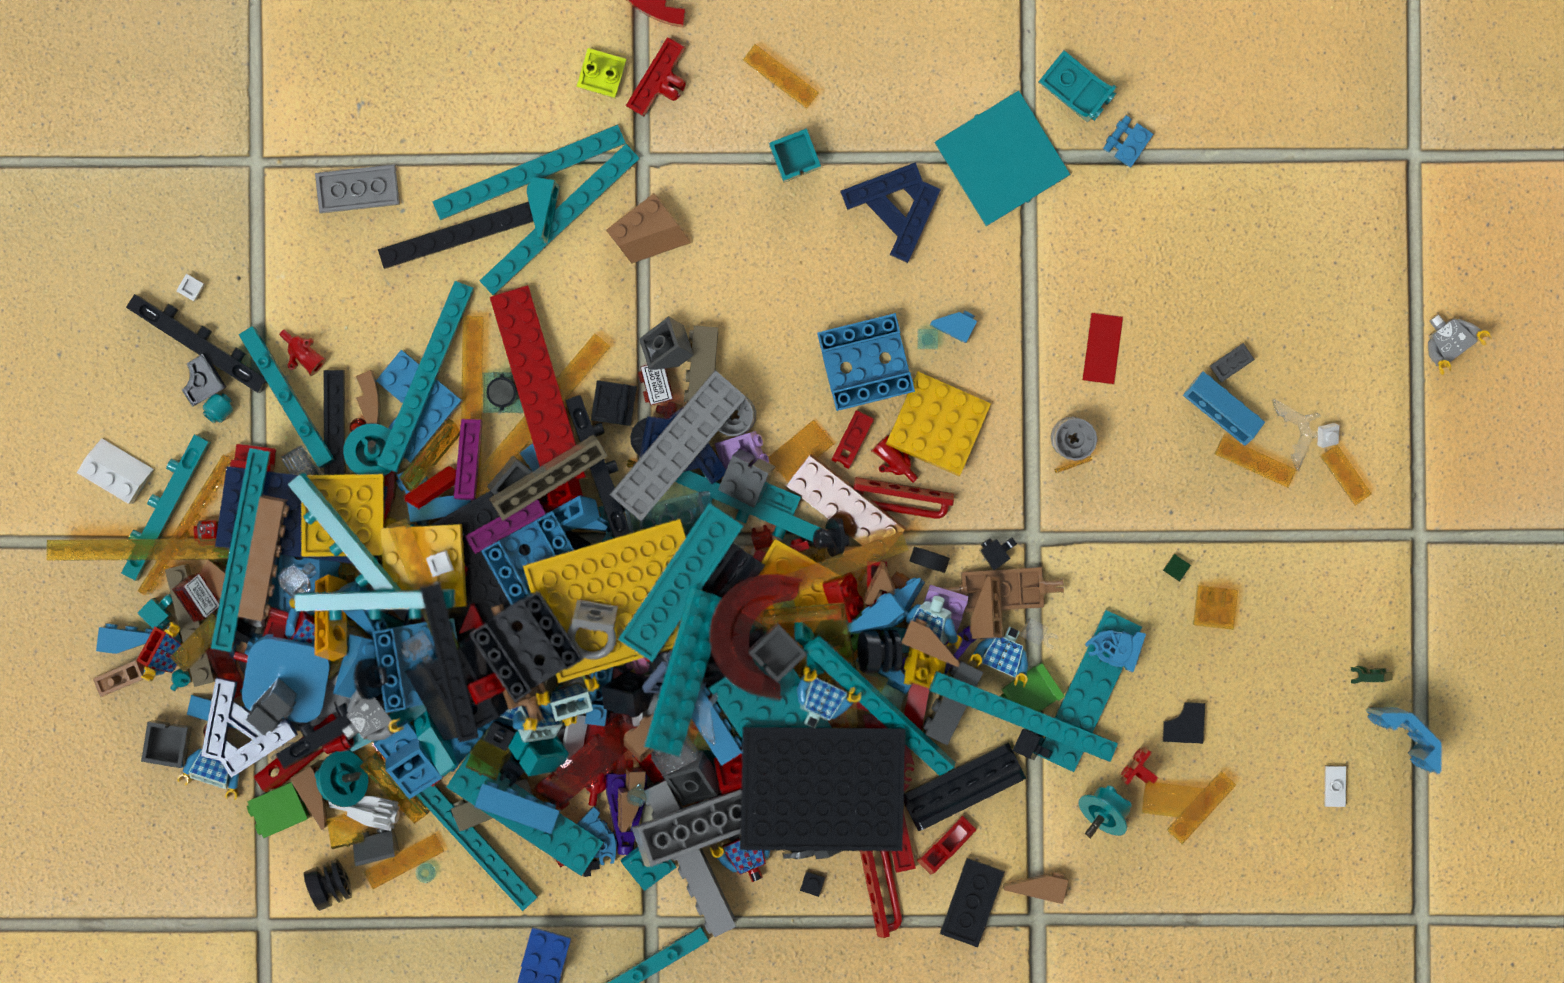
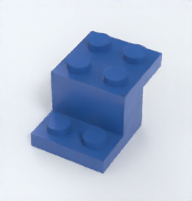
(544, 957)

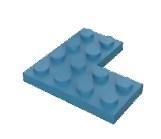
(437, 411)

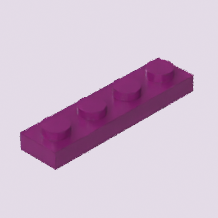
(468, 459)
(499, 528)

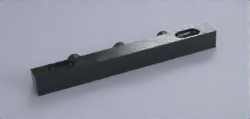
(197, 342)
(601, 470)
(317, 739)

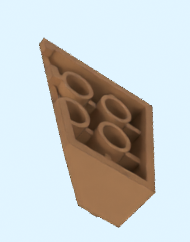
(647, 231)

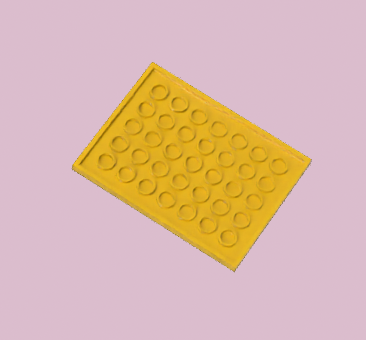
(607, 573)

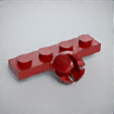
(659, 79)

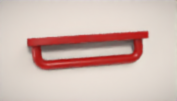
(910, 492)
(264, 777)
(875, 896)

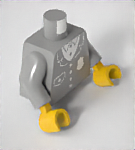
(1452, 340)
(369, 720)

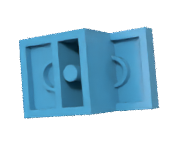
(408, 761)

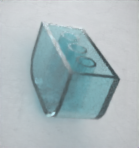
(686, 508)

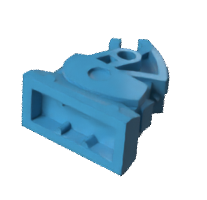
(1120, 646)
(599, 829)

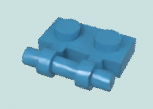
(1133, 144)

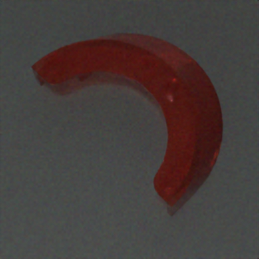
(732, 628)
(586, 764)

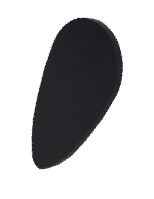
(367, 678)

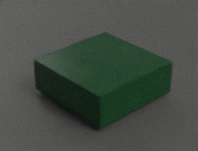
(1176, 567)

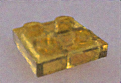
(1215, 607)

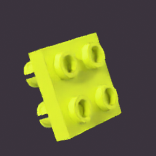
(601, 73)

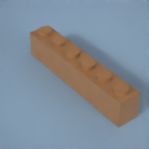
(262, 558)

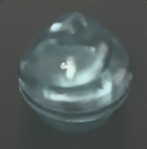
(636, 796)

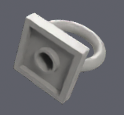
(594, 617)

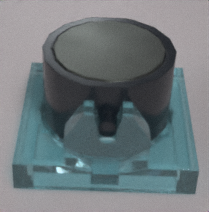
(500, 393)

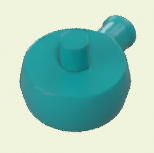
(179, 679)

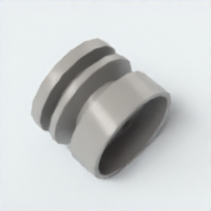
(745, 422)
(1077, 449)

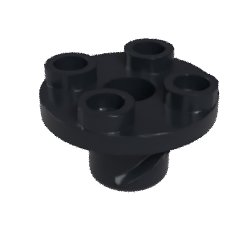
(832, 537)

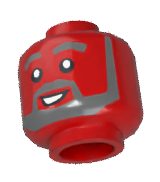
(206, 529)

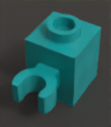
(156, 613)

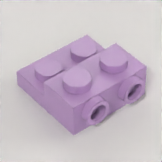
(748, 442)
(953, 602)

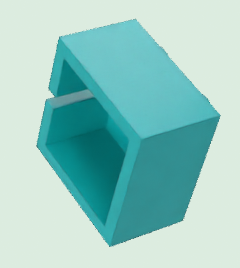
(794, 155)
(538, 756)

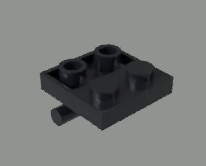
(613, 403)

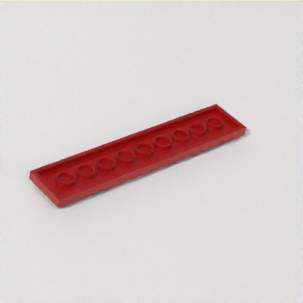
(533, 374)

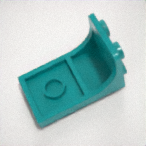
(1077, 87)

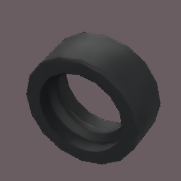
(929, 559)

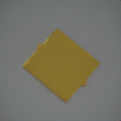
(1073, 464)
(486, 759)
(344, 831)

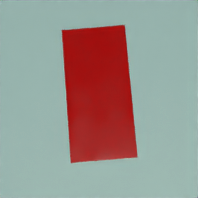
(1102, 348)

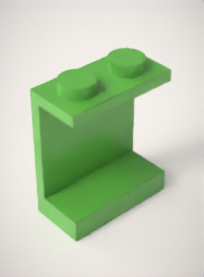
(1038, 692)
(277, 810)

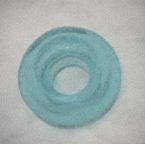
(432, 872)

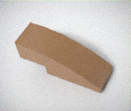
(370, 400)
(627, 811)

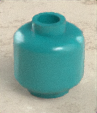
(217, 408)

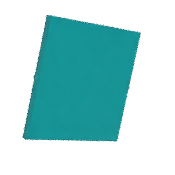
(1002, 158)

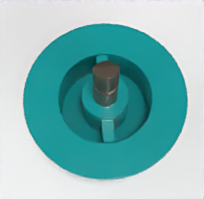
(364, 449)
(342, 779)
(1105, 811)

